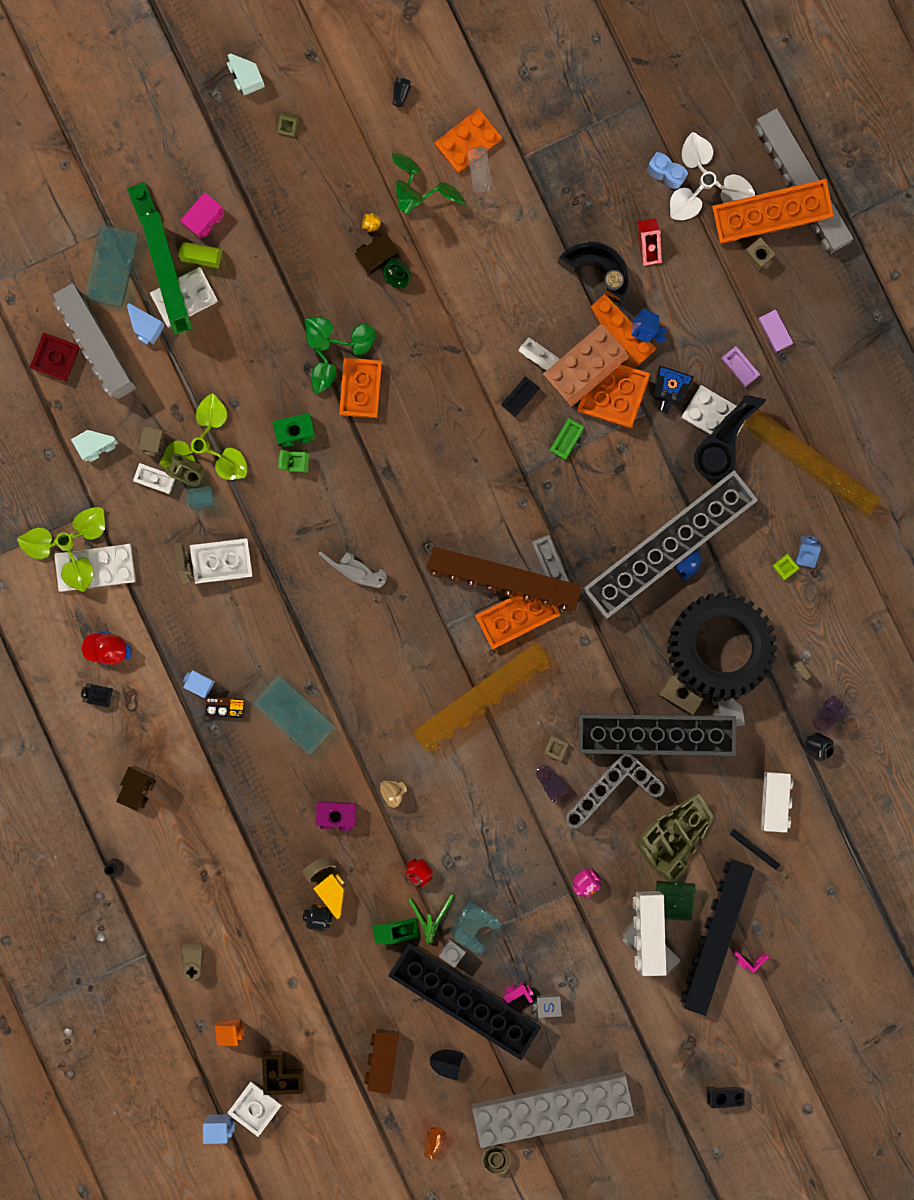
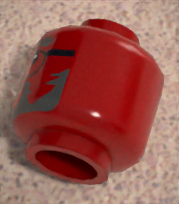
(418, 872)

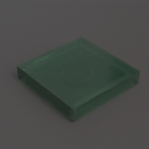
(677, 899)

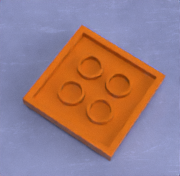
(616, 396)

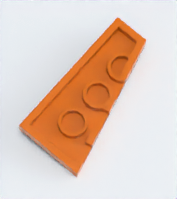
(621, 328)

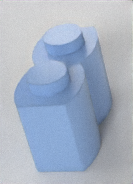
(670, 173)

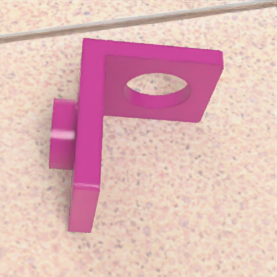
(744, 964)

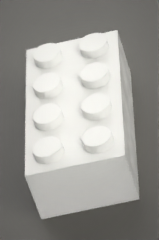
(650, 933)

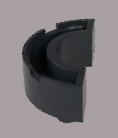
(598, 256)

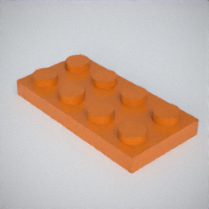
(513, 619)

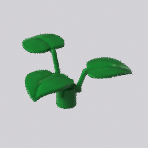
(408, 196)
(317, 336)

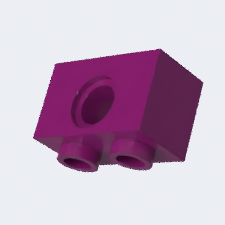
(347, 812)

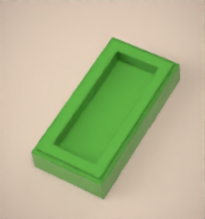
(566, 438)

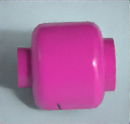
(586, 882)

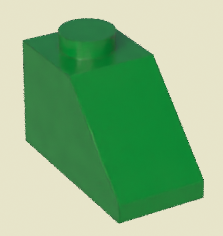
(395, 931)

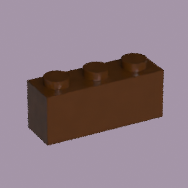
(382, 1061)

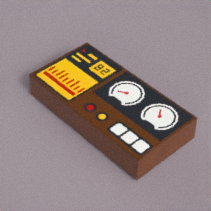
(225, 707)

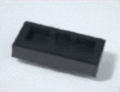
(520, 396)

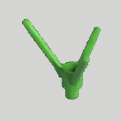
(430, 927)

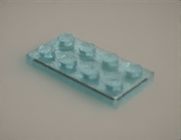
(111, 266)
(294, 715)

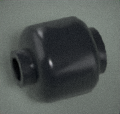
(819, 746)
(317, 917)

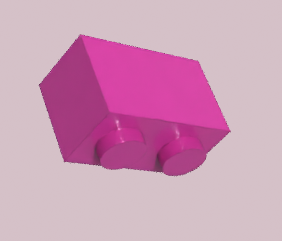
(202, 216)

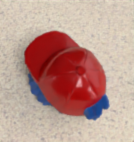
(105, 648)

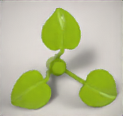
(209, 413)
(77, 573)

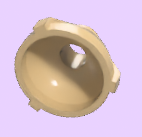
(392, 792)

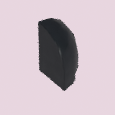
(447, 1063)

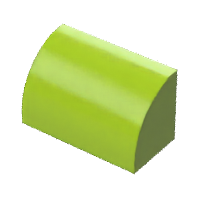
(200, 254)

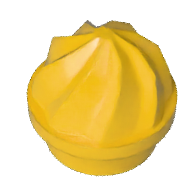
(371, 222)

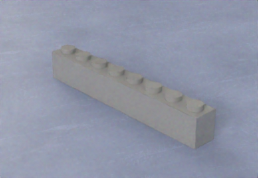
(797, 171)

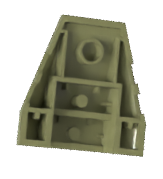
(673, 837)

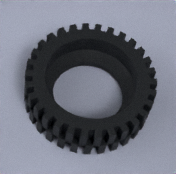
(696, 672)

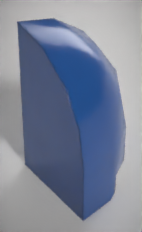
(689, 566)

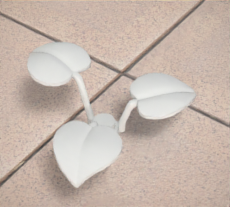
(683, 201)

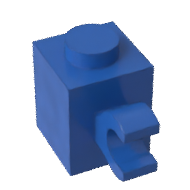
(646, 327)

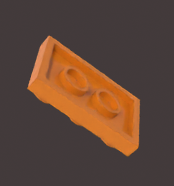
(469, 134)
(360, 388)

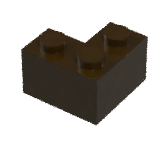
(135, 788)
(277, 1079)

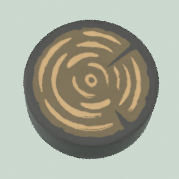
(613, 280)

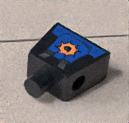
(670, 387)

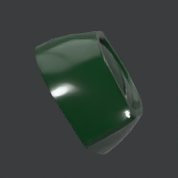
(397, 273)

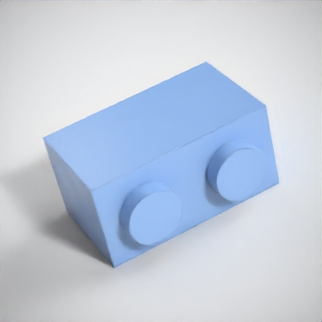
(218, 1129)

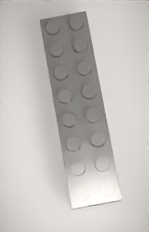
(552, 1109)

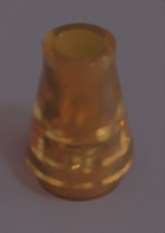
(434, 1141)

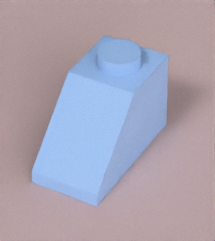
(144, 325)

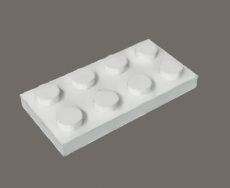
(110, 564)

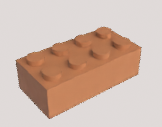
(586, 365)

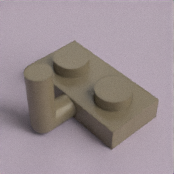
(183, 567)

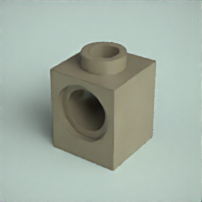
(759, 246)
(151, 441)

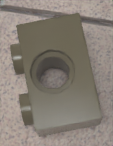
(670, 693)

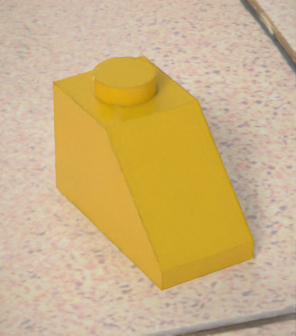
(332, 893)

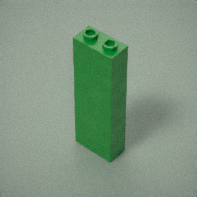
(166, 272)

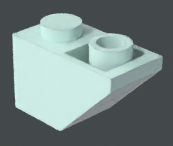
(246, 73)
(91, 444)

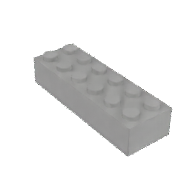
(94, 341)

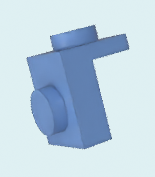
(808, 551)

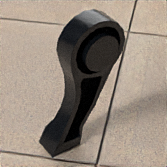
(717, 452)

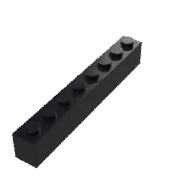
(717, 936)

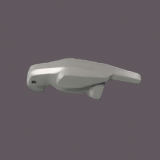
(357, 571)

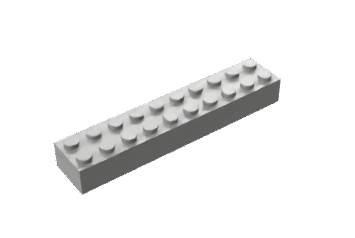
(669, 545)

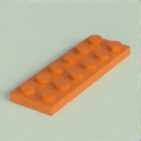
(773, 211)

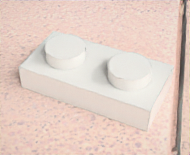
(538, 354)
(153, 478)

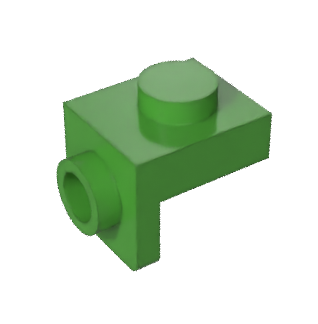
(293, 461)

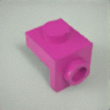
(513, 992)

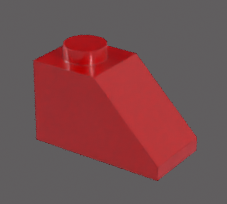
(649, 241)

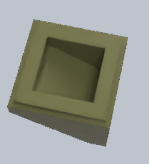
(287, 124)

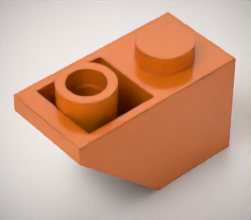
(229, 1032)

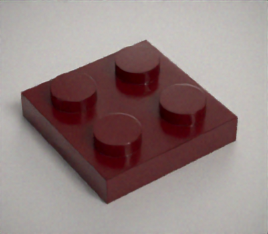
(54, 357)

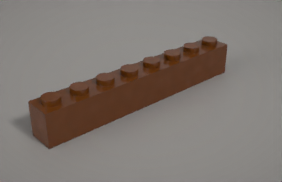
(504, 578)

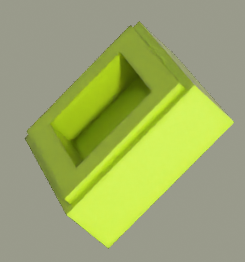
(785, 567)

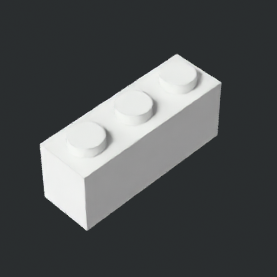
(776, 802)

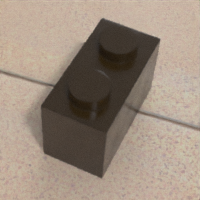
(376, 254)

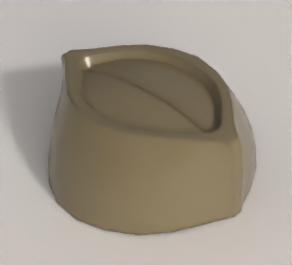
(319, 869)
(496, 1159)

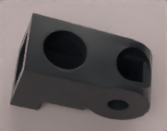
(725, 1097)

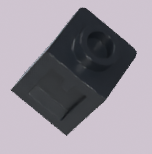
(96, 695)

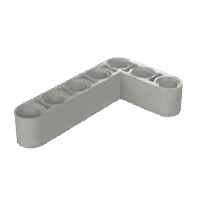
(610, 786)

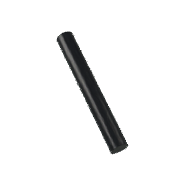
(753, 848)

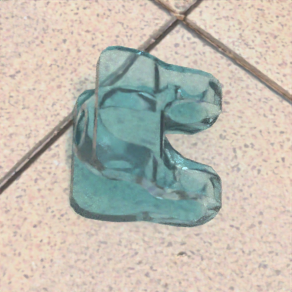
(469, 923)

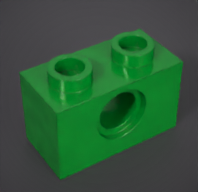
(283, 426)

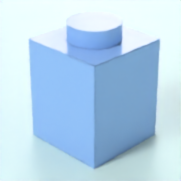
(198, 683)

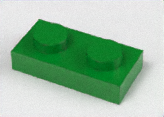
(141, 199)

